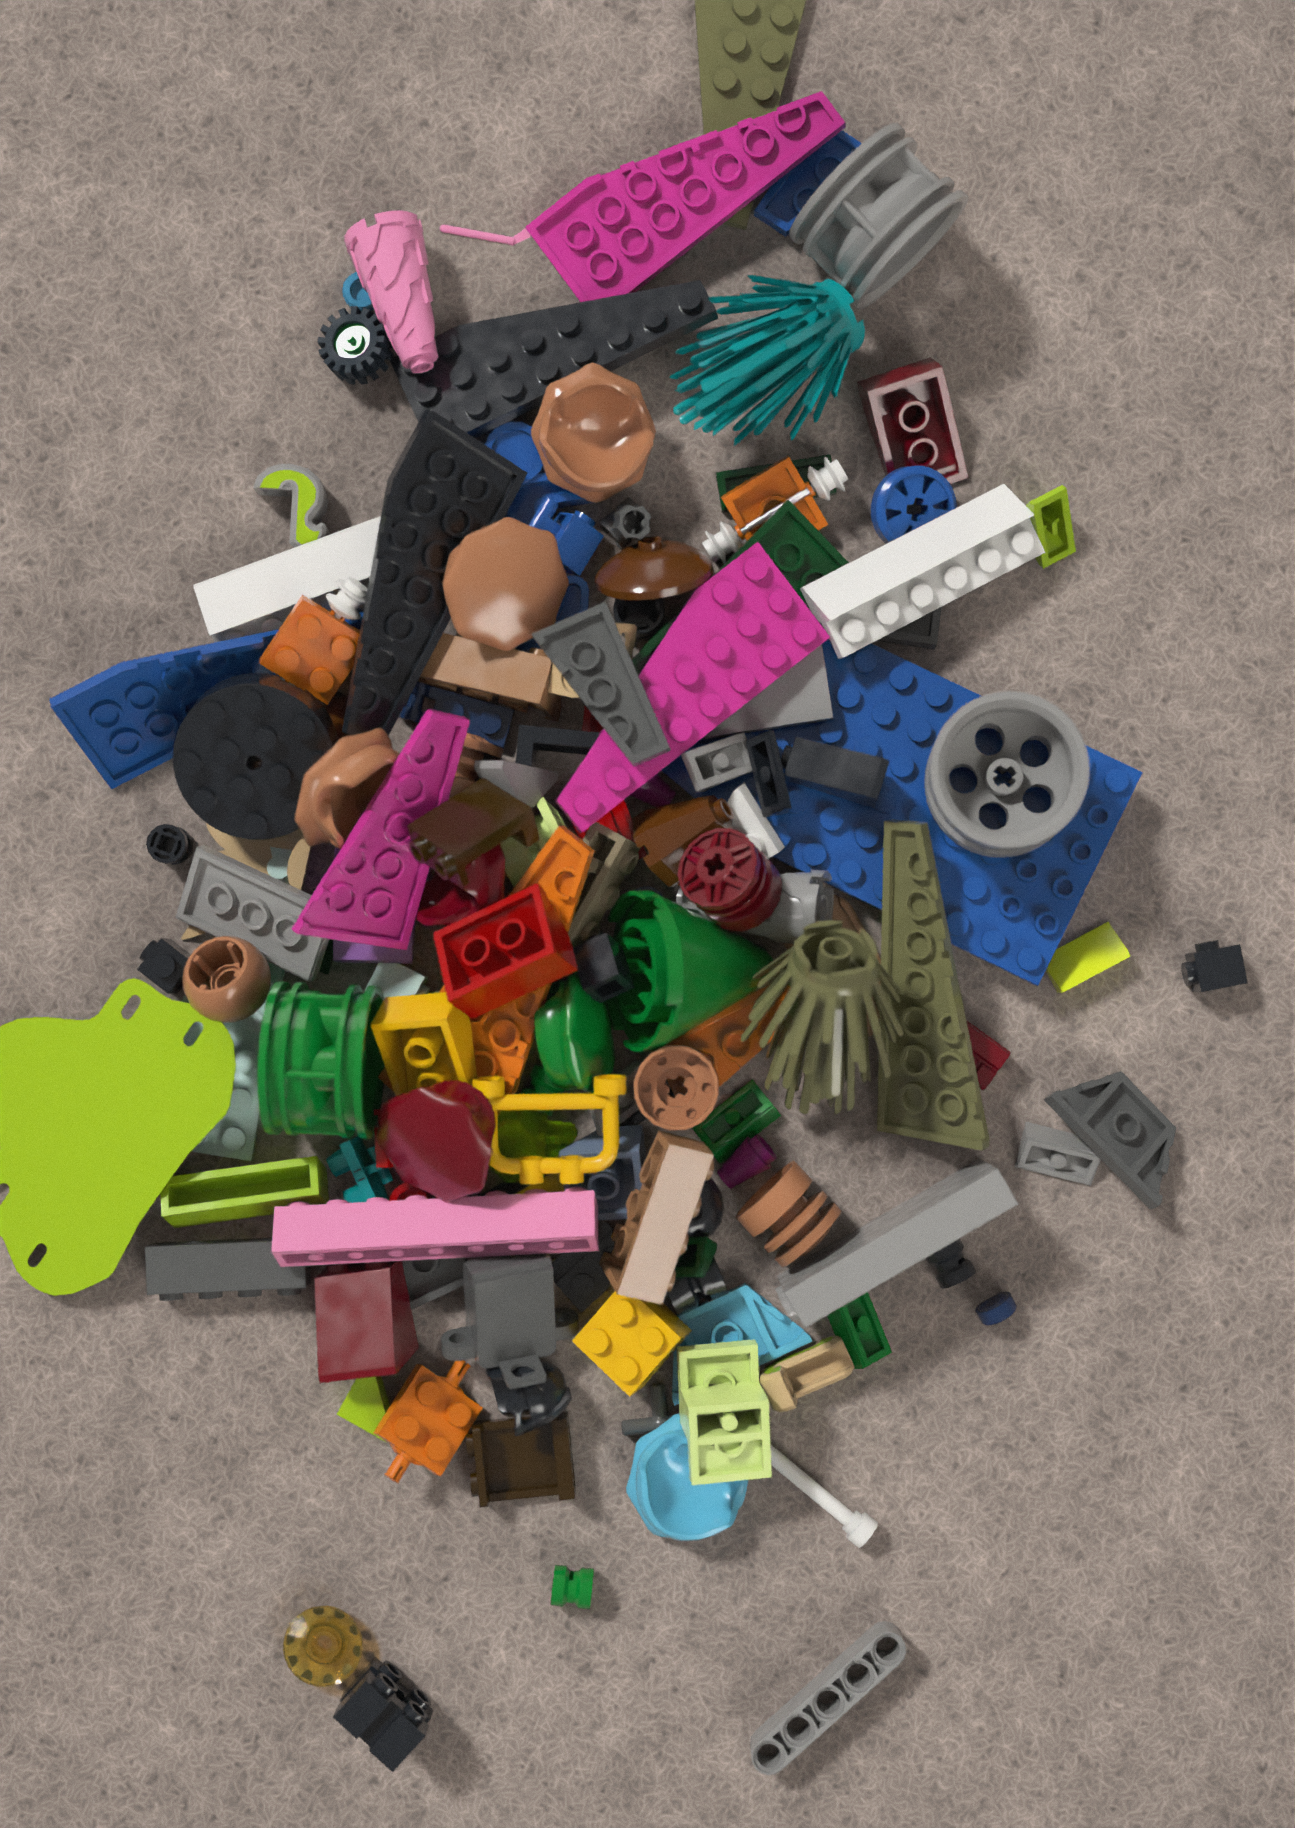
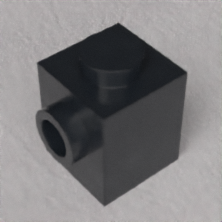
(164, 964)
(602, 967)
(1213, 967)

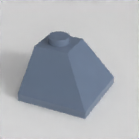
(618, 1180)

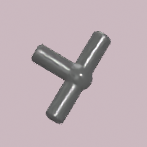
(659, 1414)

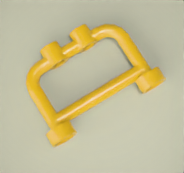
(569, 1167)

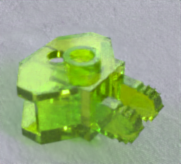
(531, 1134)

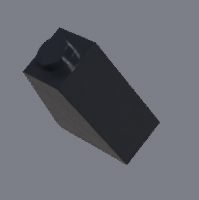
(835, 770)

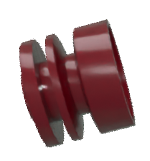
(729, 879)

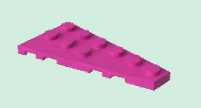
(374, 879)

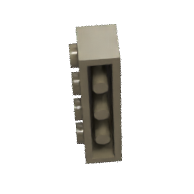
(611, 861)

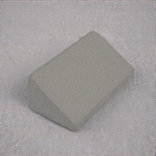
(1056, 1154)

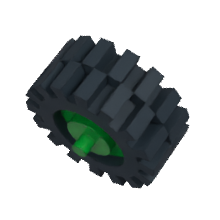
(355, 345)

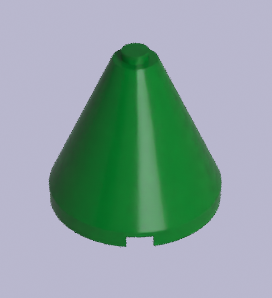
(679, 969)

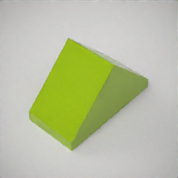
(1053, 525)
(365, 1404)

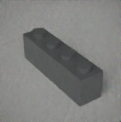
(219, 1266)

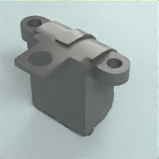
(510, 1316)

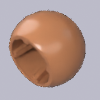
(226, 979)

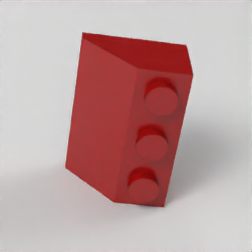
(503, 952)

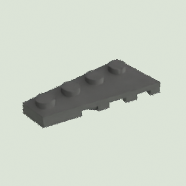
(601, 673)

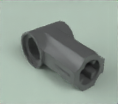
(627, 522)

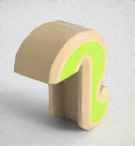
(805, 1372)

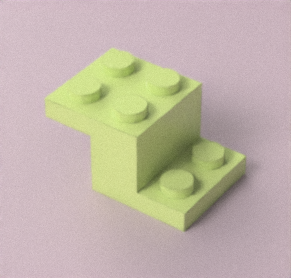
(724, 1412)

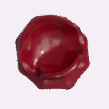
(447, 903)
(439, 1138)

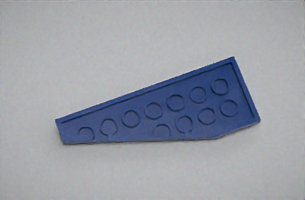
(135, 708)

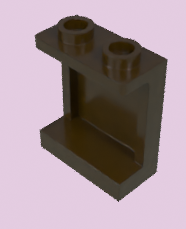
(468, 828)
(521, 1465)

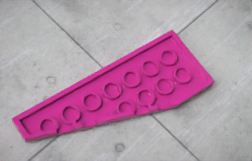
(641, 218)
(715, 658)

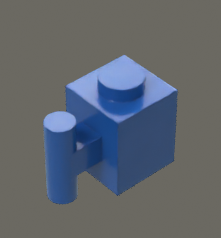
(573, 533)

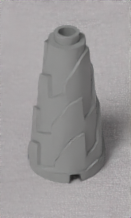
(800, 904)

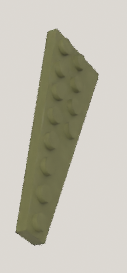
(932, 1066)

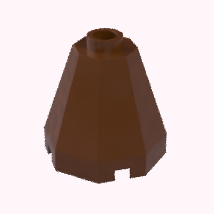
(672, 827)

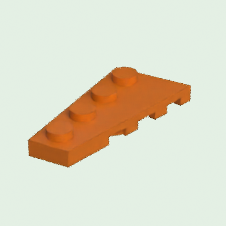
(721, 1039)

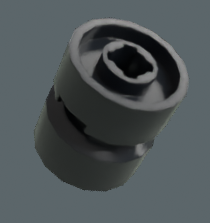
(645, 614)
(689, 1290)

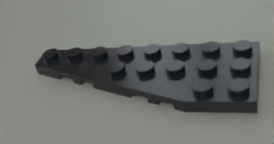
(503, 364)
(431, 502)

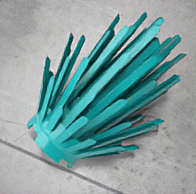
(784, 347)

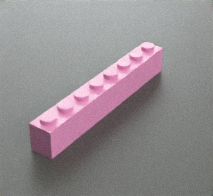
(435, 1228)

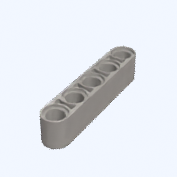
(822, 1715)

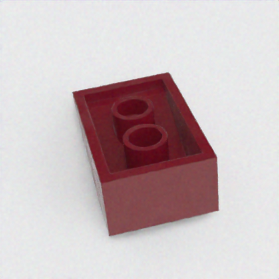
(913, 419)

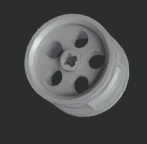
(877, 215)
(1018, 720)

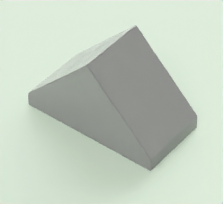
(519, 780)

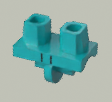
(362, 1164)

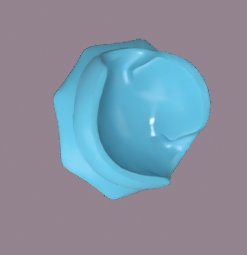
(664, 1493)

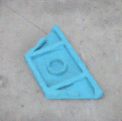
(740, 1317)

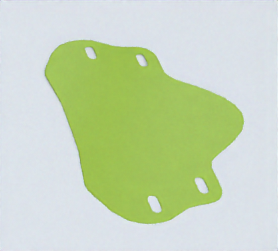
(99, 1127)

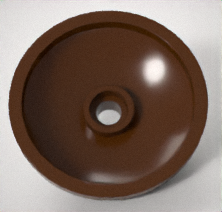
(653, 570)

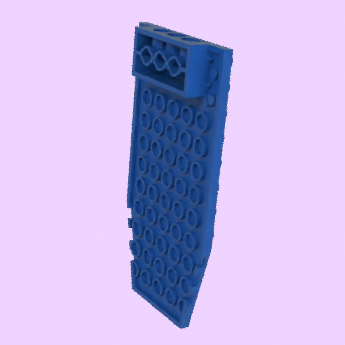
(993, 906)

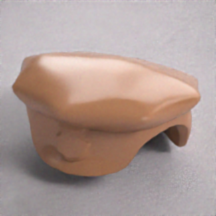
(593, 433)
(504, 583)
(342, 786)

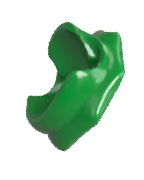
(574, 1036)

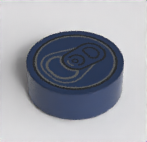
(996, 1308)

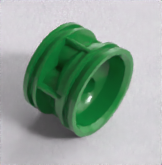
(319, 1062)

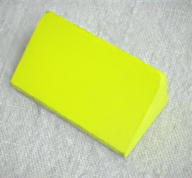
(1086, 957)

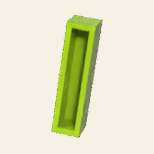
(243, 1191)

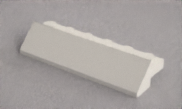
(923, 570)
(265, 592)

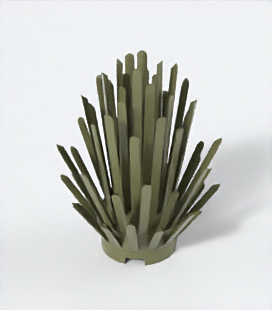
(831, 987)

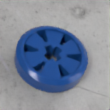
(901, 489)

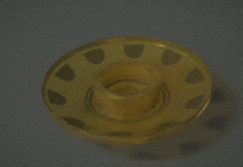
(322, 1665)

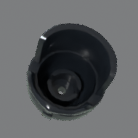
(542, 1400)

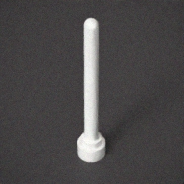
(856, 1525)

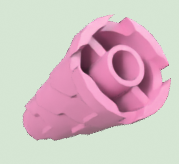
(394, 274)

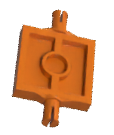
(427, 1420)

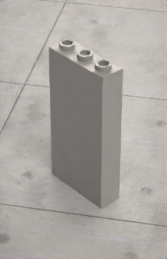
(894, 1242)

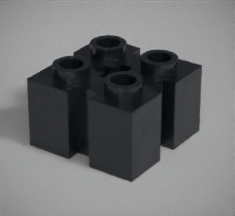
(384, 1713)

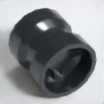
(177, 844)
(951, 1265)

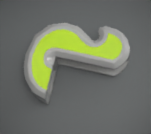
(307, 495)

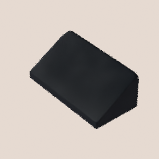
(768, 774)

